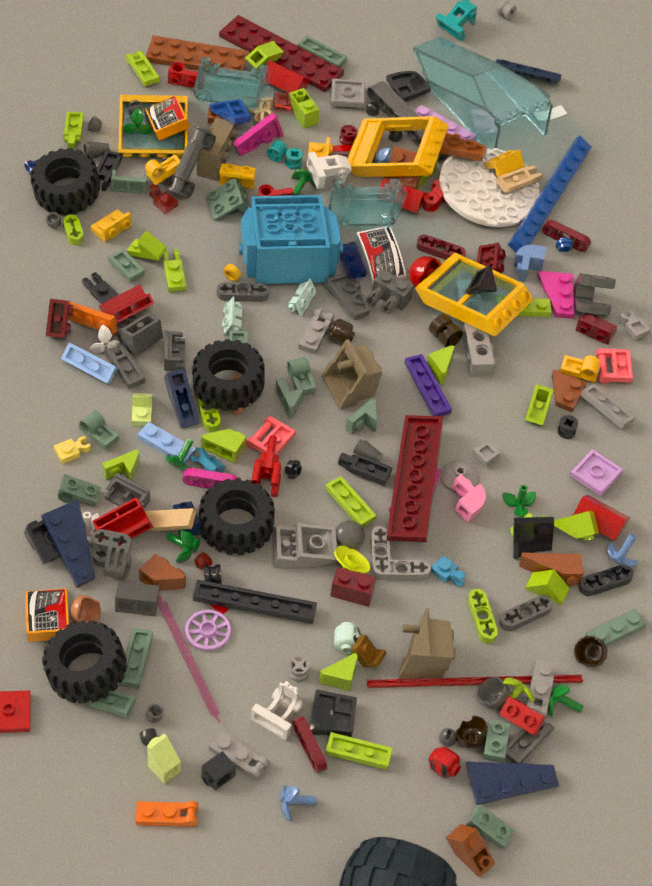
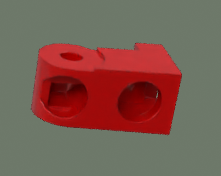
(433, 199)

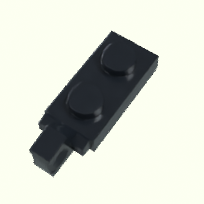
(366, 467)

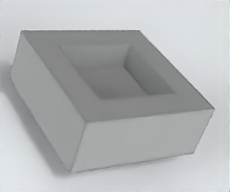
(486, 453)

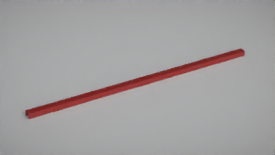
(461, 681)

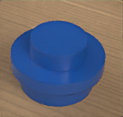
(564, 244)

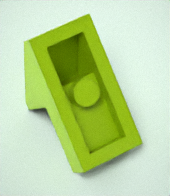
(147, 247)
(539, 404)
(124, 464)

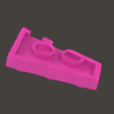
(258, 134)
(559, 291)

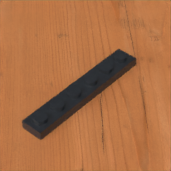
(255, 601)

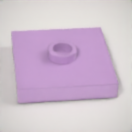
(596, 472)

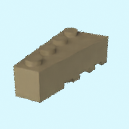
(210, 161)

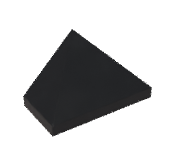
(482, 282)

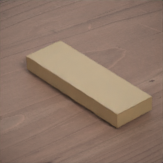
(171, 519)

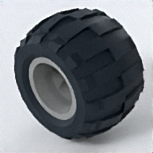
(395, 863)

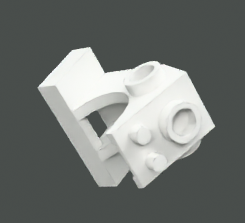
(327, 166)
(286, 697)

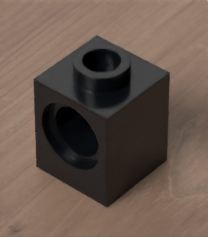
(218, 771)

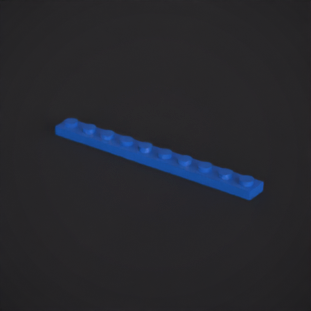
(550, 194)

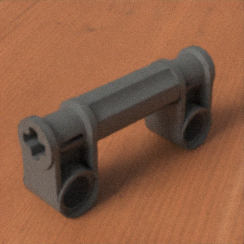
(201, 138)

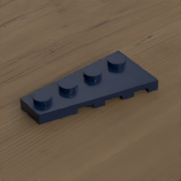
(536, 72)
(70, 539)
(507, 780)

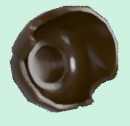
(590, 651)
(472, 733)

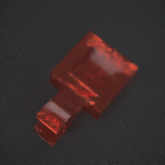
(163, 201)

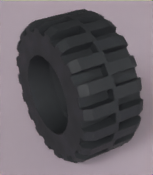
(62, 165)
(228, 393)
(236, 537)
(89, 683)

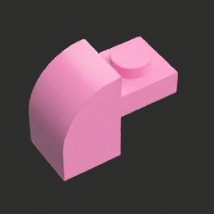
(471, 498)

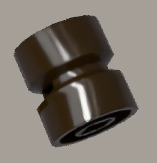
(445, 331)

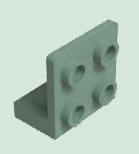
(228, 198)

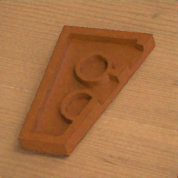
(462, 148)

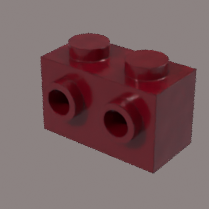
(58, 318)
(353, 586)

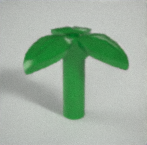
(137, 118)
(304, 176)
(178, 460)
(523, 499)
(185, 541)
(558, 695)

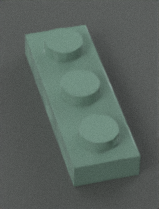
(323, 51)
(618, 627)
(136, 657)

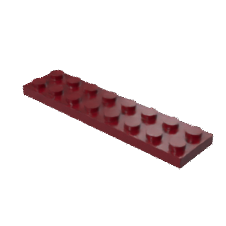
(250, 35)
(415, 479)

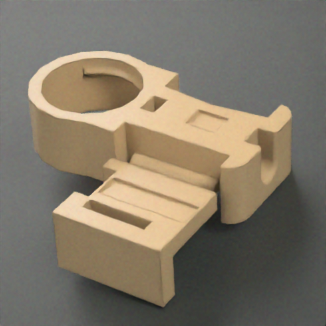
(263, 110)

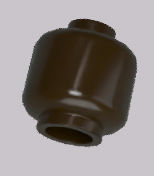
(340, 331)

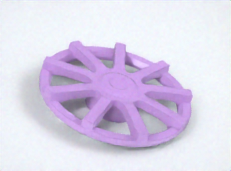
(207, 630)

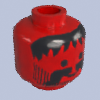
(444, 762)

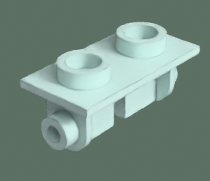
(302, 297)
(232, 311)

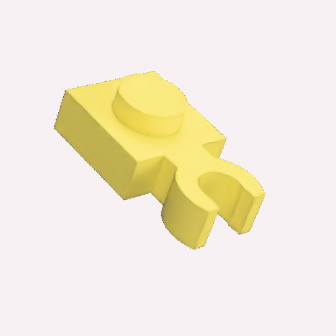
(71, 450)

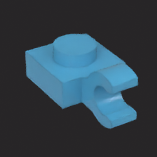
(209, 461)
(447, 570)

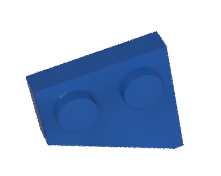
(231, 110)

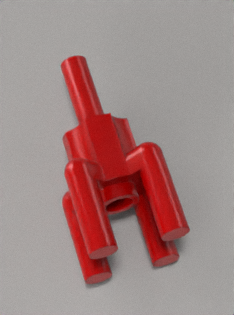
(268, 467)

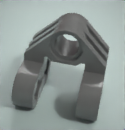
(584, 293)
(117, 558)

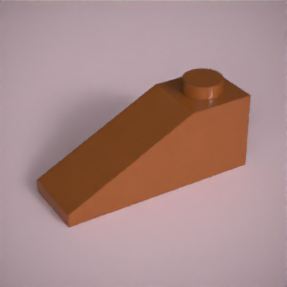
(566, 565)

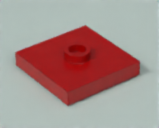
(15, 711)

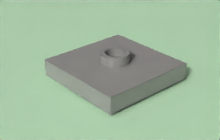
(348, 93)

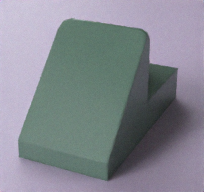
(290, 399)
(364, 415)

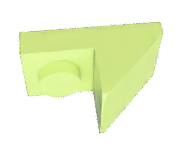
(142, 409)

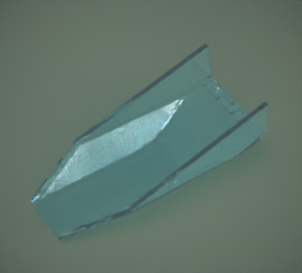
(481, 90)

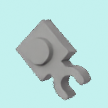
(635, 327)

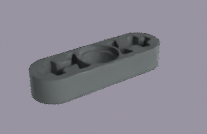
(255, 287)
(522, 620)

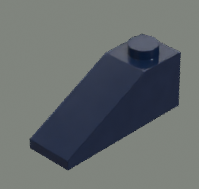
(181, 397)

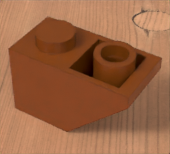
(161, 573)
(471, 849)

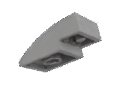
(304, 546)

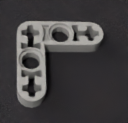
(390, 565)

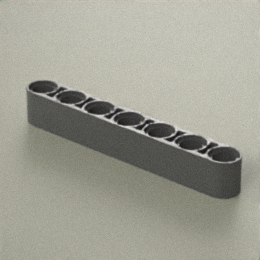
(395, 107)

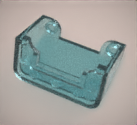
(223, 84)
(367, 204)

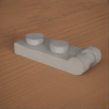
(316, 331)
(541, 685)
(239, 755)

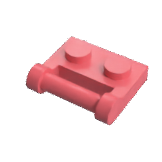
(620, 365)
(281, 431)

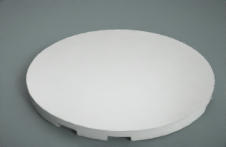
(478, 196)

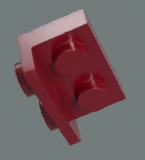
(492, 255)
(596, 328)

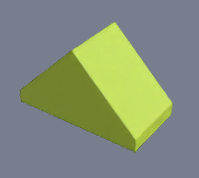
(440, 362)
(548, 584)
(340, 673)

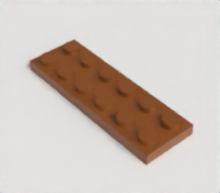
(170, 50)

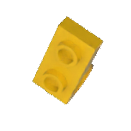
(163, 170)
(583, 369)

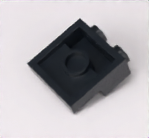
(41, 541)

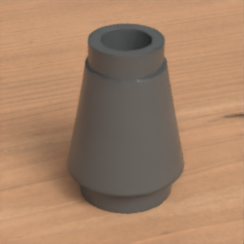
(95, 149)
(366, 449)

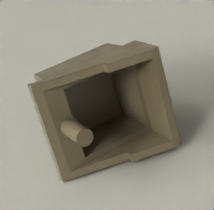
(352, 375)
(429, 649)

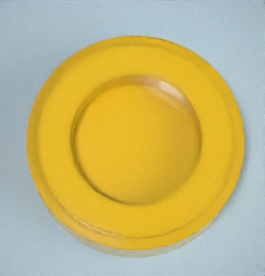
(232, 272)

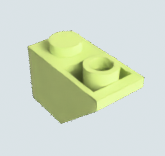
(163, 758)

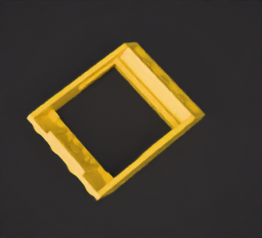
(370, 135)

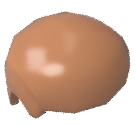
(85, 609)

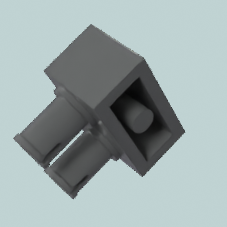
(391, 290)
(140, 332)

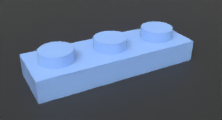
(89, 363)
(163, 441)

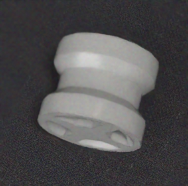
(507, 9)
(298, 663)

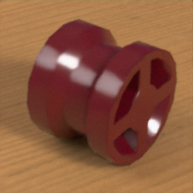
(348, 134)

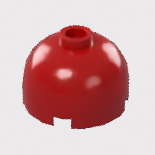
(422, 268)

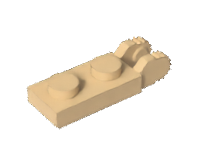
(518, 179)

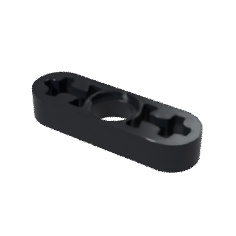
(600, 586)

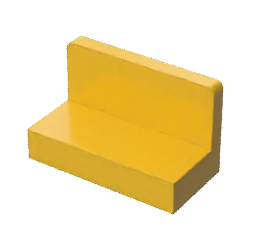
(506, 162)

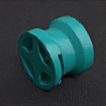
(277, 150)
(294, 158)

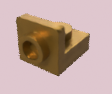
(367, 654)

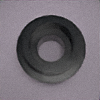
(293, 468)

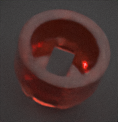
(202, 559)

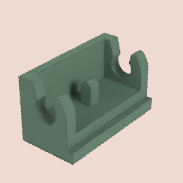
(129, 184)

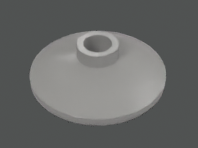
(453, 469)

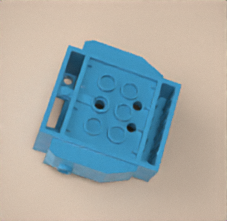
(289, 239)

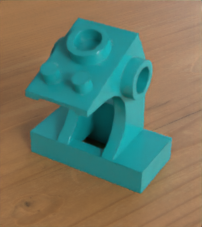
(453, 24)

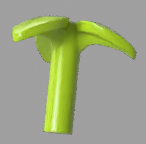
(519, 688)

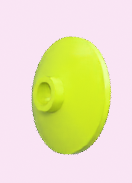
(352, 560)

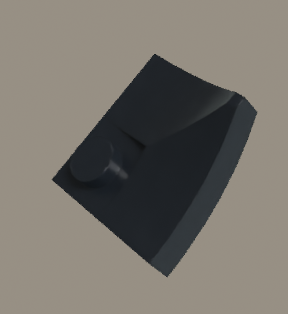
(408, 84)
(532, 535)
(332, 713)

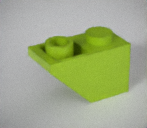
(263, 53)
(304, 108)

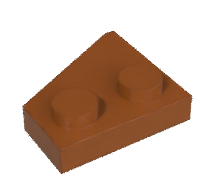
(567, 390)

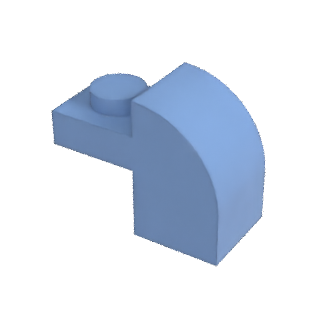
(529, 258)

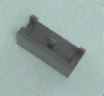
(174, 351)
(123, 490)
(136, 598)

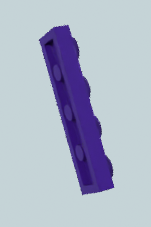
(427, 385)

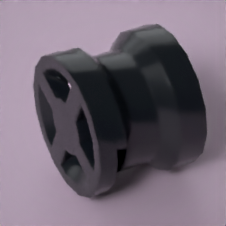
(567, 427)
(210, 573)

